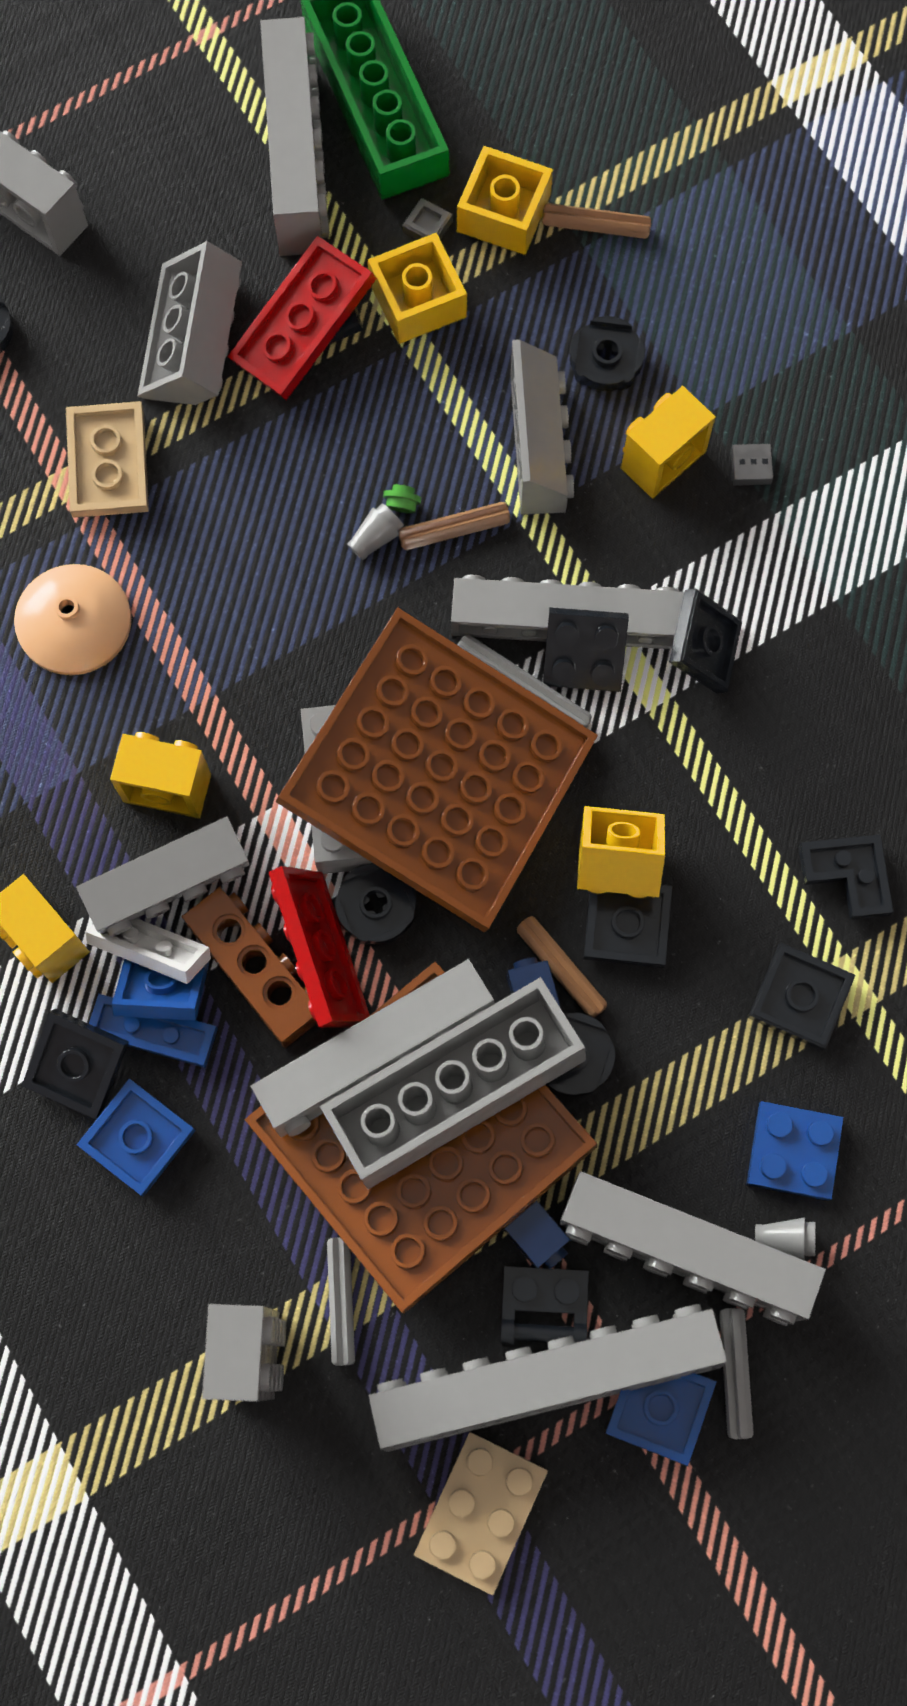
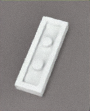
(154, 949)

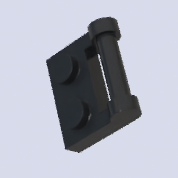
(543, 1292)

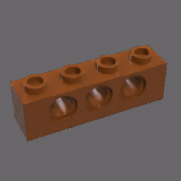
(208, 922)

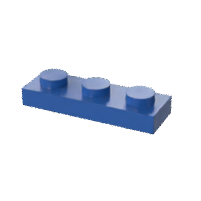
(170, 1038)

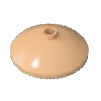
(75, 640)

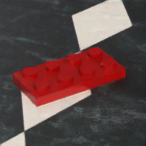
(302, 317)
(318, 947)

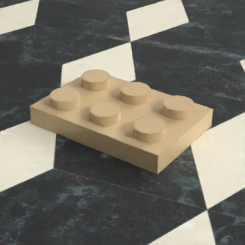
(107, 459)
(480, 1513)

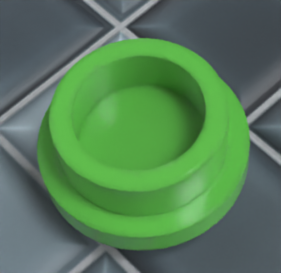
(402, 499)

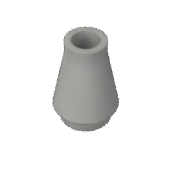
(375, 531)
(788, 1236)

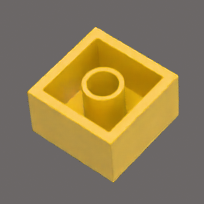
(504, 200)
(418, 288)
(666, 441)
(161, 774)
(621, 852)
(42, 936)

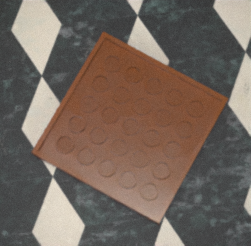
(438, 770)
(445, 1204)

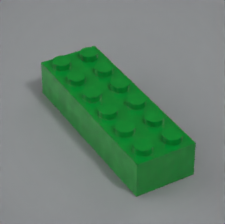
(377, 93)

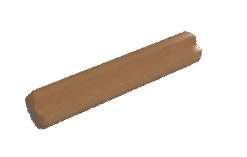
(596, 220)
(454, 525)
(562, 967)

